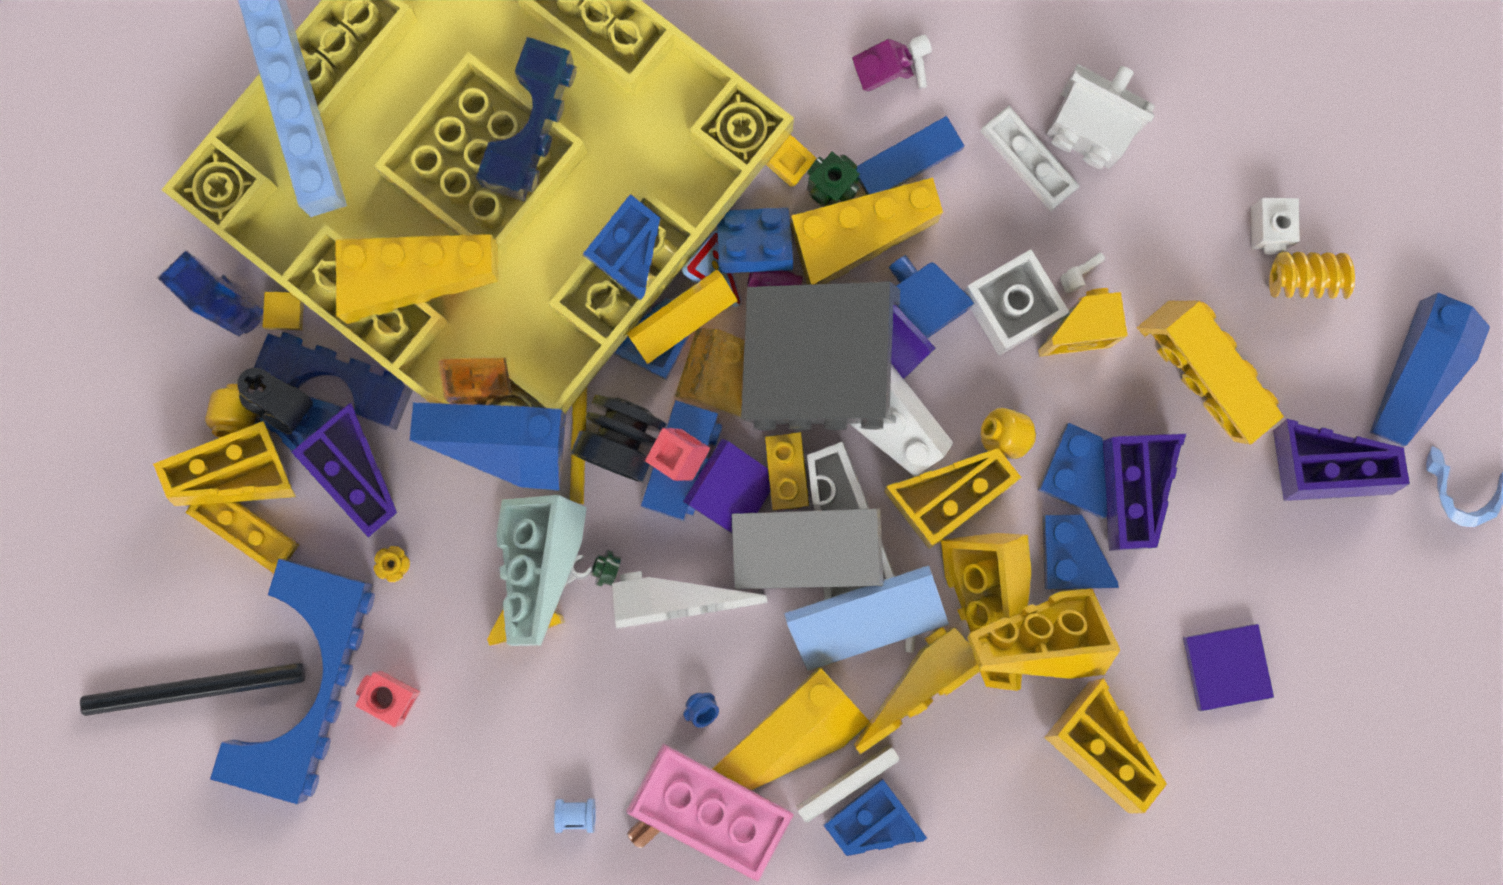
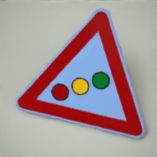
(705, 262)

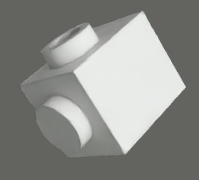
(1275, 224)

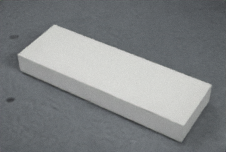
(1029, 158)
(847, 783)

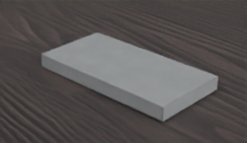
(807, 549)

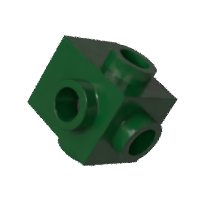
(830, 192)

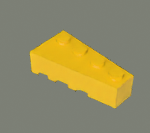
(860, 229)
(401, 271)

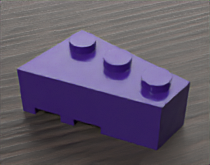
(1333, 465)
(347, 470)
(1138, 487)

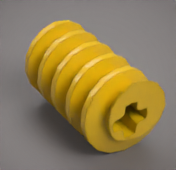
(1312, 272)

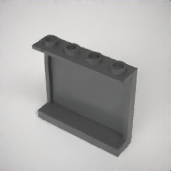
(818, 355)

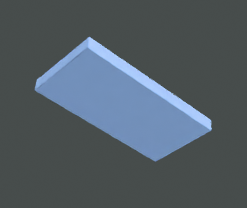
(867, 618)

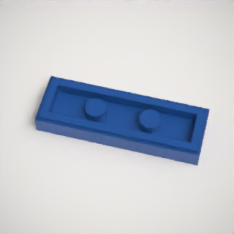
(910, 157)

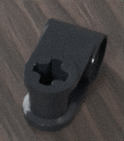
(278, 403)

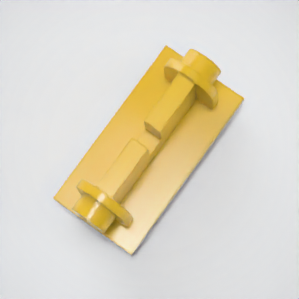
(787, 471)

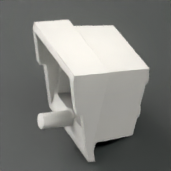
(1099, 116)

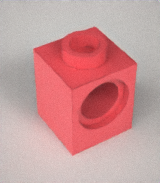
(677, 454)
(402, 702)

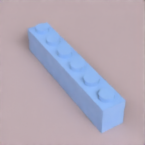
(293, 106)

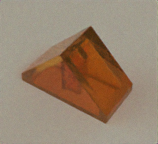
(474, 379)

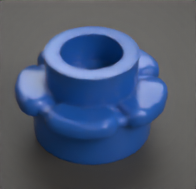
(701, 709)

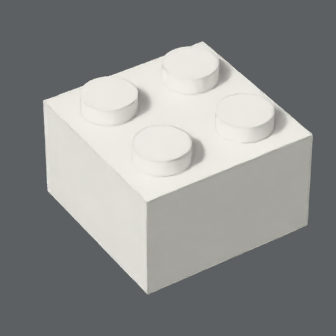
(1015, 302)

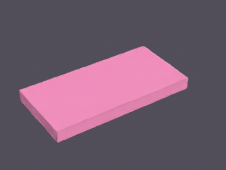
(709, 812)

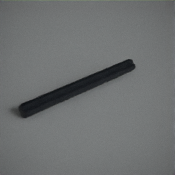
(192, 689)

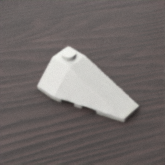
(655, 599)

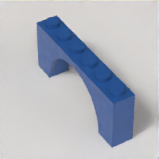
(288, 764)

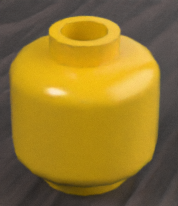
(226, 412)
(1009, 431)

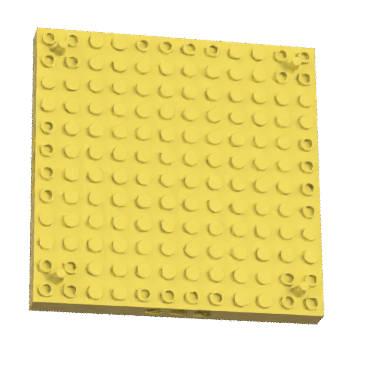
(408, 117)

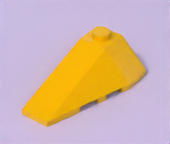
(991, 583)
(1053, 639)
(935, 669)
(798, 731)

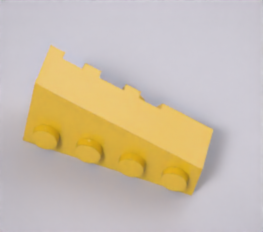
(1213, 368)

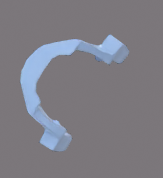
(1436, 465)

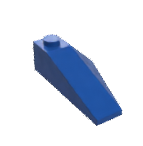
(1433, 360)
(504, 441)

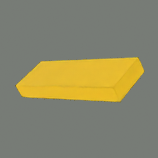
(682, 316)
(245, 532)

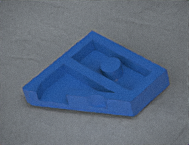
(626, 246)

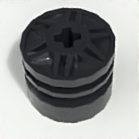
(618, 437)

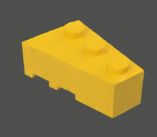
(226, 470)
(951, 495)
(1104, 747)

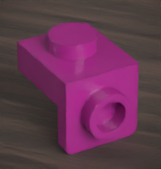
(883, 64)

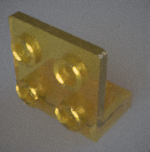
(714, 371)

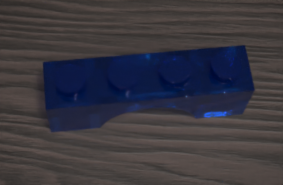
(512, 163)
(211, 296)
(374, 396)

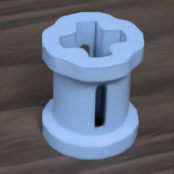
(575, 815)

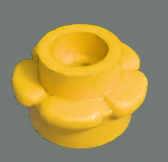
(400, 567)

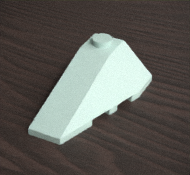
(539, 549)

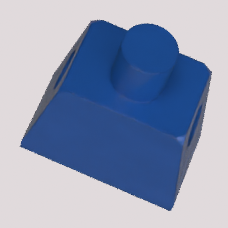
(928, 296)

